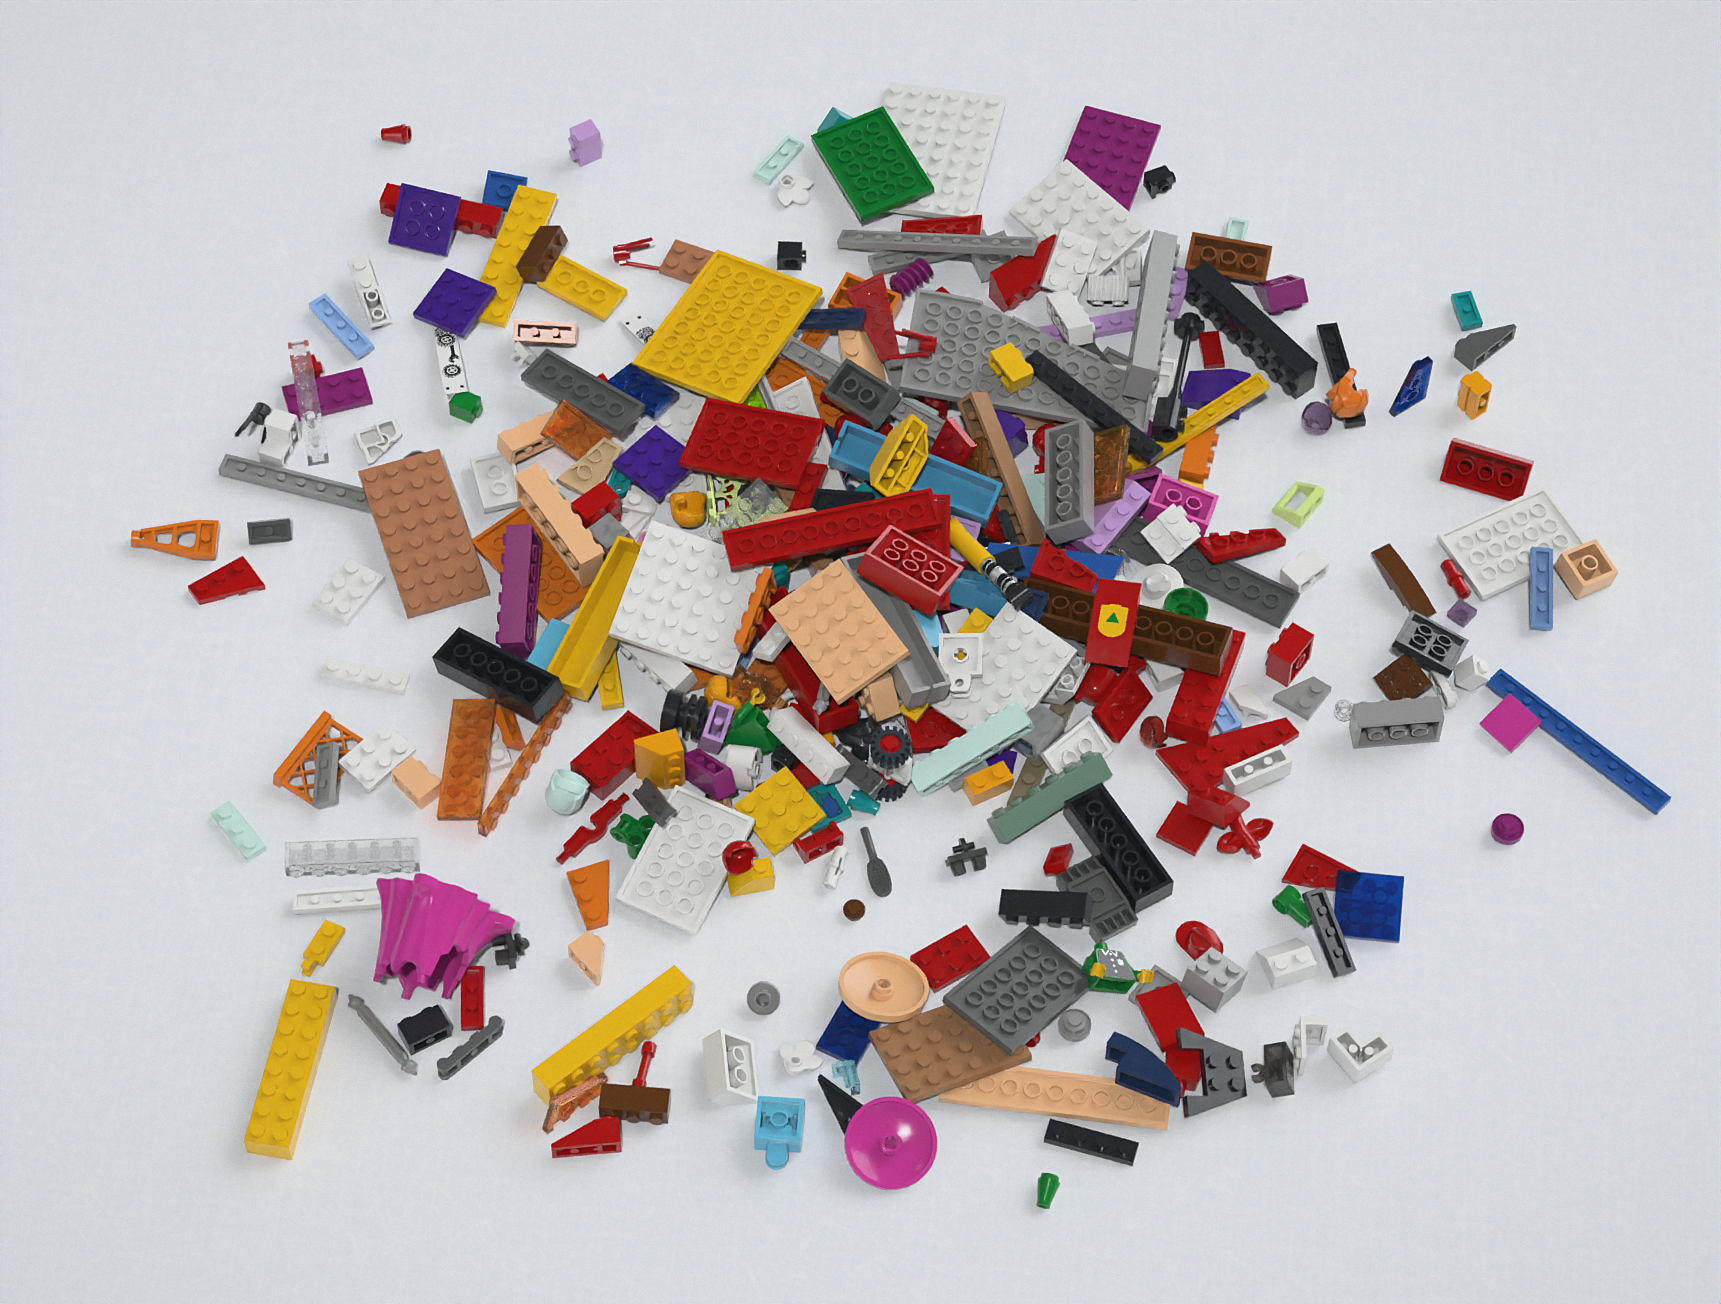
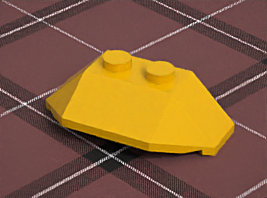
(900, 457)

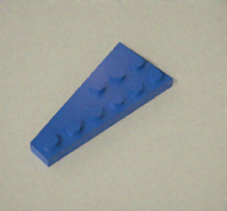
(1103, 565)

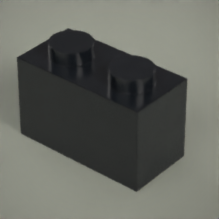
(424, 1029)

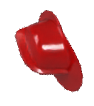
(1197, 938)

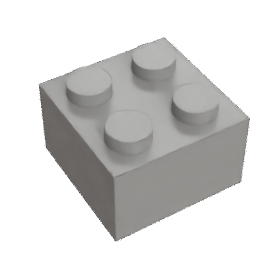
(1213, 979)

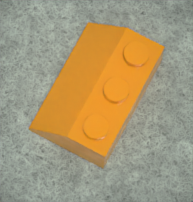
(660, 759)

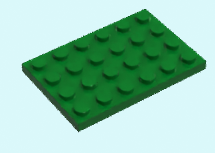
(872, 163)

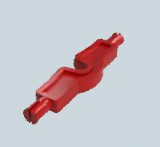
(601, 820)

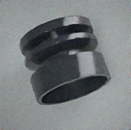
(684, 715)

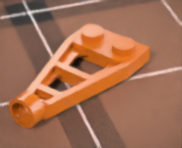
(205, 539)

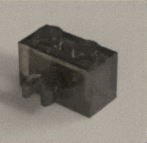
(1277, 1070)

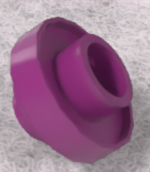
(1507, 829)

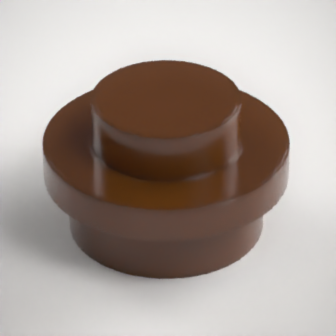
(854, 909)

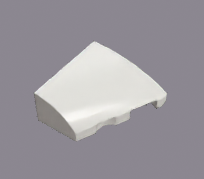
(377, 438)

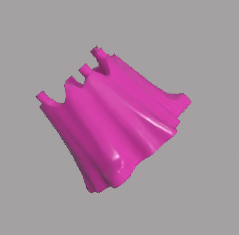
(432, 932)

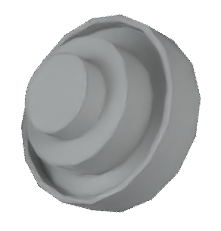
(763, 998)
(1074, 1025)

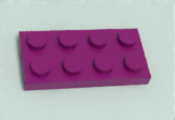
(335, 393)

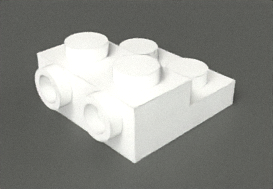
(1171, 533)

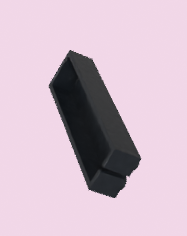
(1251, 330)

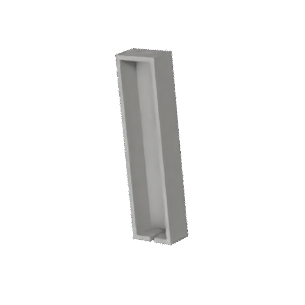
(920, 674)

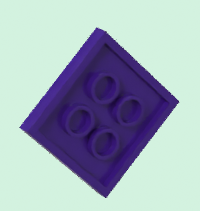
(424, 219)
(454, 302)
(653, 463)

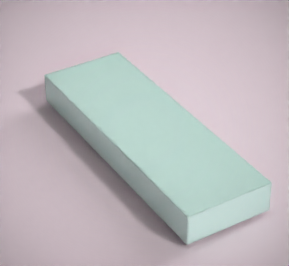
(778, 160)

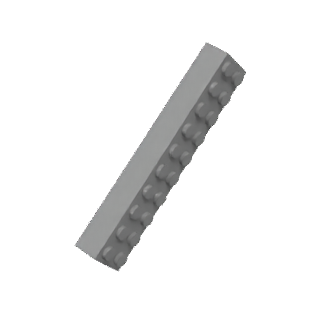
(1151, 315)

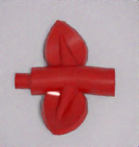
(1245, 836)

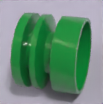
(1186, 602)

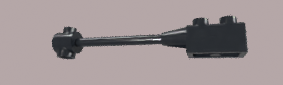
(1171, 409)

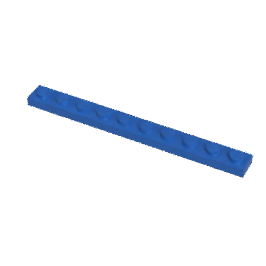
(1582, 744)

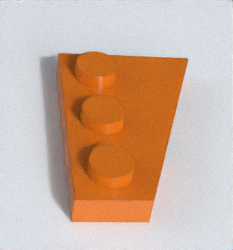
(590, 892)

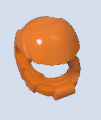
(1345, 400)

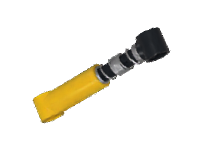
(1014, 592)

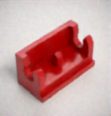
(819, 843)

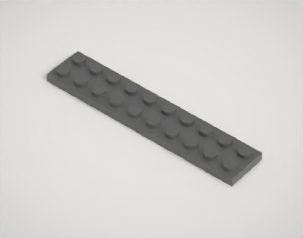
(1222, 580)

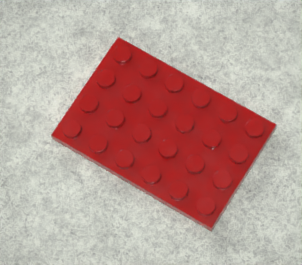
(752, 443)

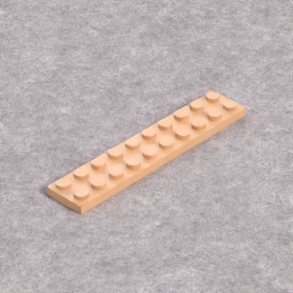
(1062, 1096)

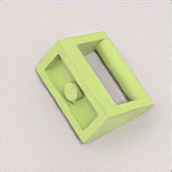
(1300, 516)

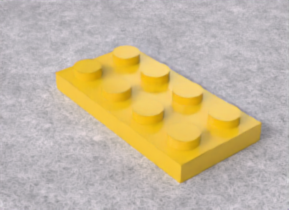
(583, 288)

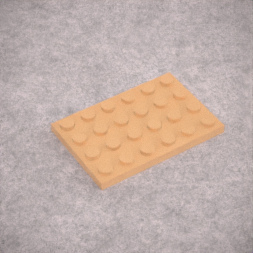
(839, 631)

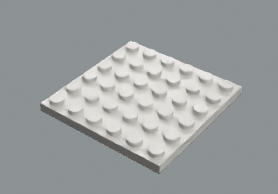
(685, 600)

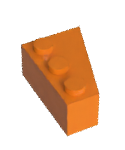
(841, 299)

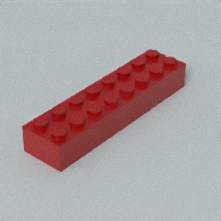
(804, 682)

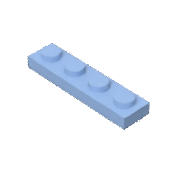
(341, 326)

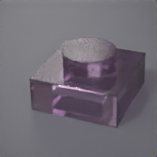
(1461, 613)

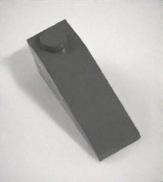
(1482, 345)

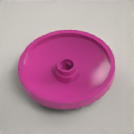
(890, 1143)

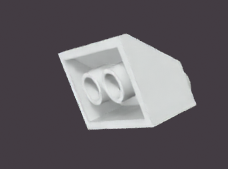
(730, 1069)

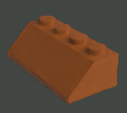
(1230, 256)

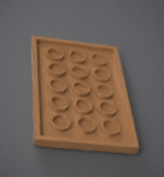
(939, 1053)

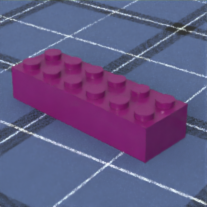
(519, 590)

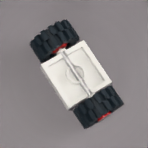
(891, 760)

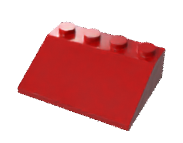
(909, 569)

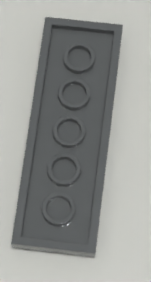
(583, 391)

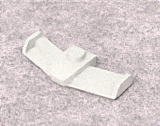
(640, 509)

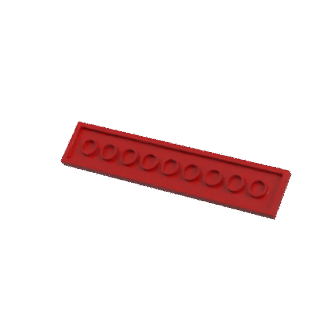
(829, 529)

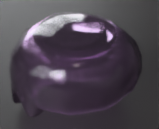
(1316, 418)

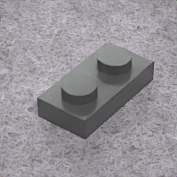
(269, 530)

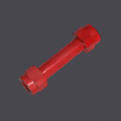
(648, 1051)

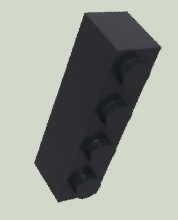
(1045, 907)

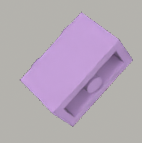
(585, 143)
(715, 727)

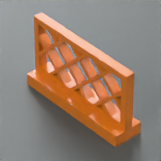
(303, 750)

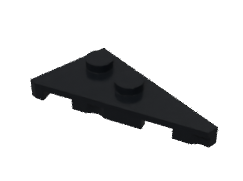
(841, 1103)

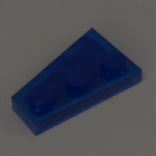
(1414, 386)

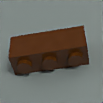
(541, 253)
(635, 1103)

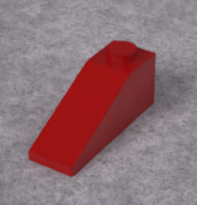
(594, 1138)

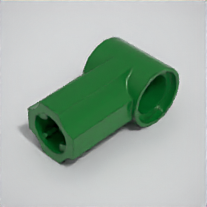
(1291, 903)

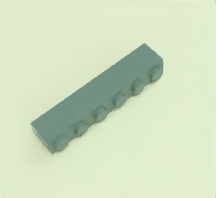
(1048, 797)

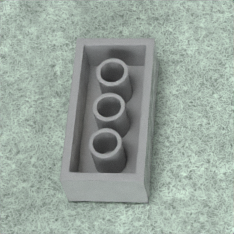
(1396, 722)

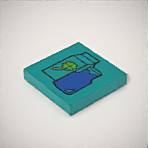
(831, 803)

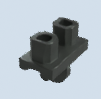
(957, 861)
(508, 955)

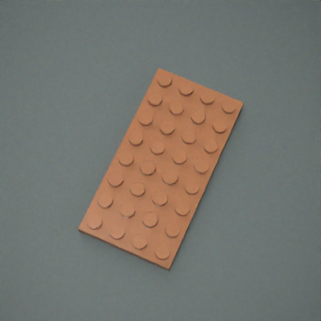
(423, 533)

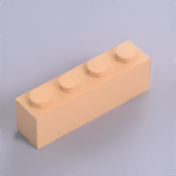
(524, 439)

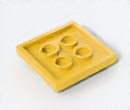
(780, 811)

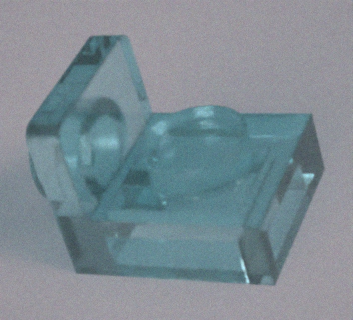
(849, 1073)

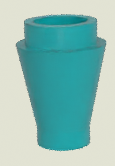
(861, 802)

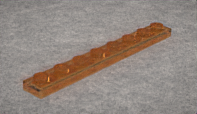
(521, 768)

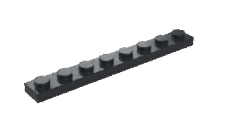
(1091, 405)

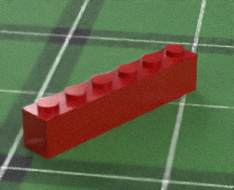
(471, 216)

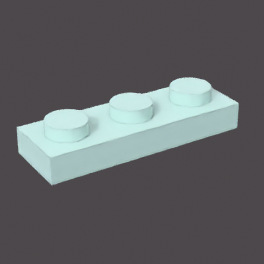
(238, 831)

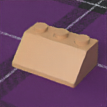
(858, 348)

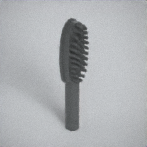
(876, 869)

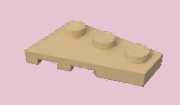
(591, 468)

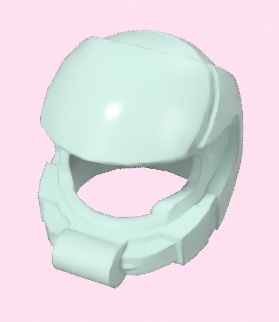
(566, 791)

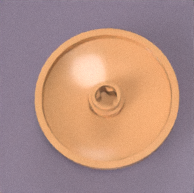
(883, 987)

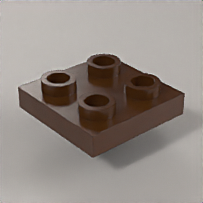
(1403, 679)

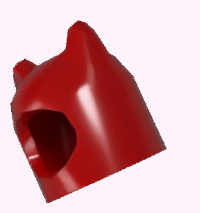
(1095, 684)

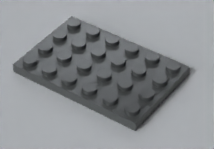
(1019, 990)

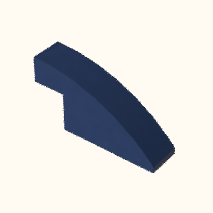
(1142, 1070)

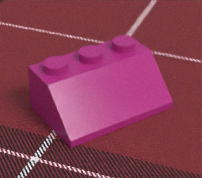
(1195, 501)

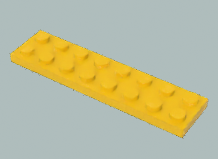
(526, 213)

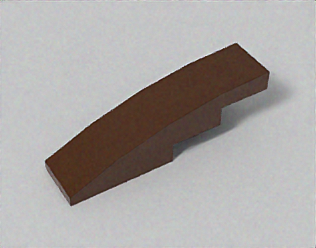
(1402, 580)

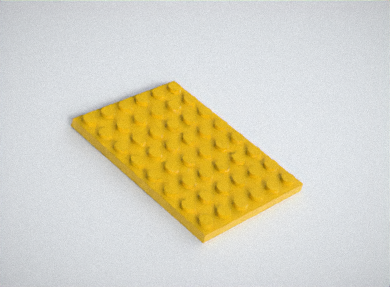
(727, 328)

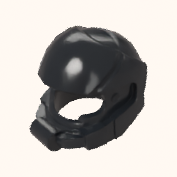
(859, 737)

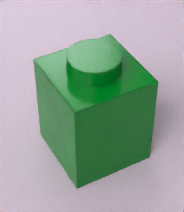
(465, 406)

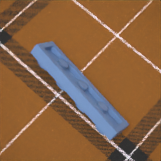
(1541, 588)

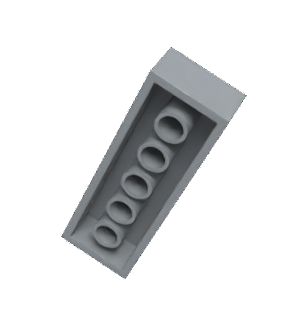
(1069, 481)

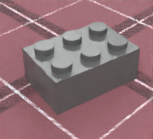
(861, 394)

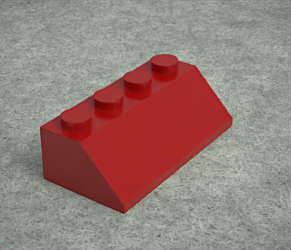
(1019, 277)
(1486, 470)

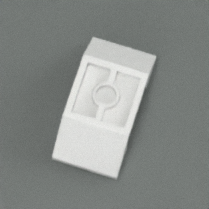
(1068, 682)

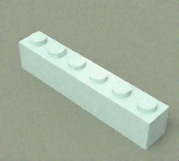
(971, 749)

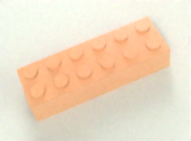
(559, 524)

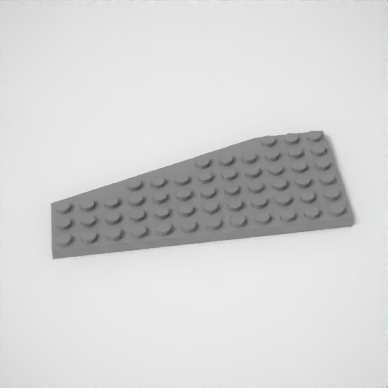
(968, 333)

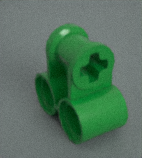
(632, 832)

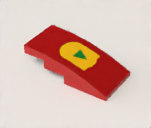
(1113, 622)

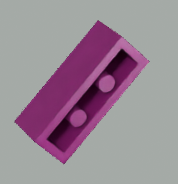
(708, 774)

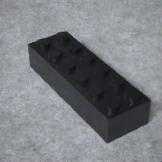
(498, 675)
(1118, 847)

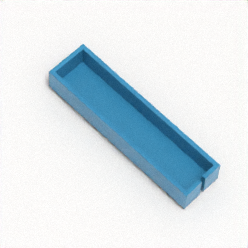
(970, 493)

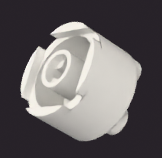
(744, 765)

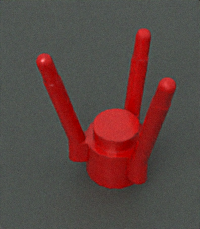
(622, 253)
(926, 344)

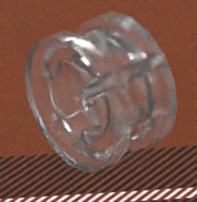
(1339, 707)

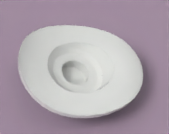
(1156, 583)

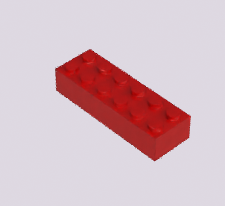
(1201, 698)

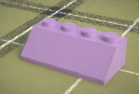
(1113, 519)

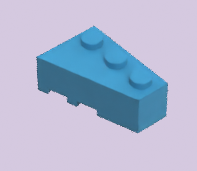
(977, 591)

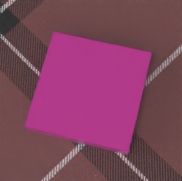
(1510, 723)

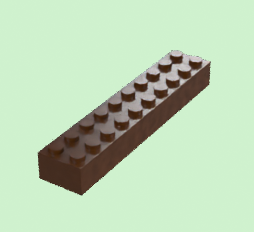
(1157, 633)

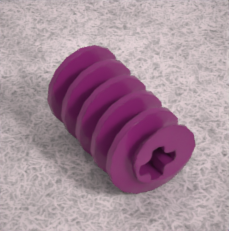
(911, 277)

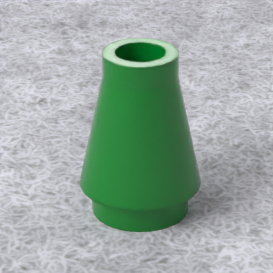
(1046, 1189)

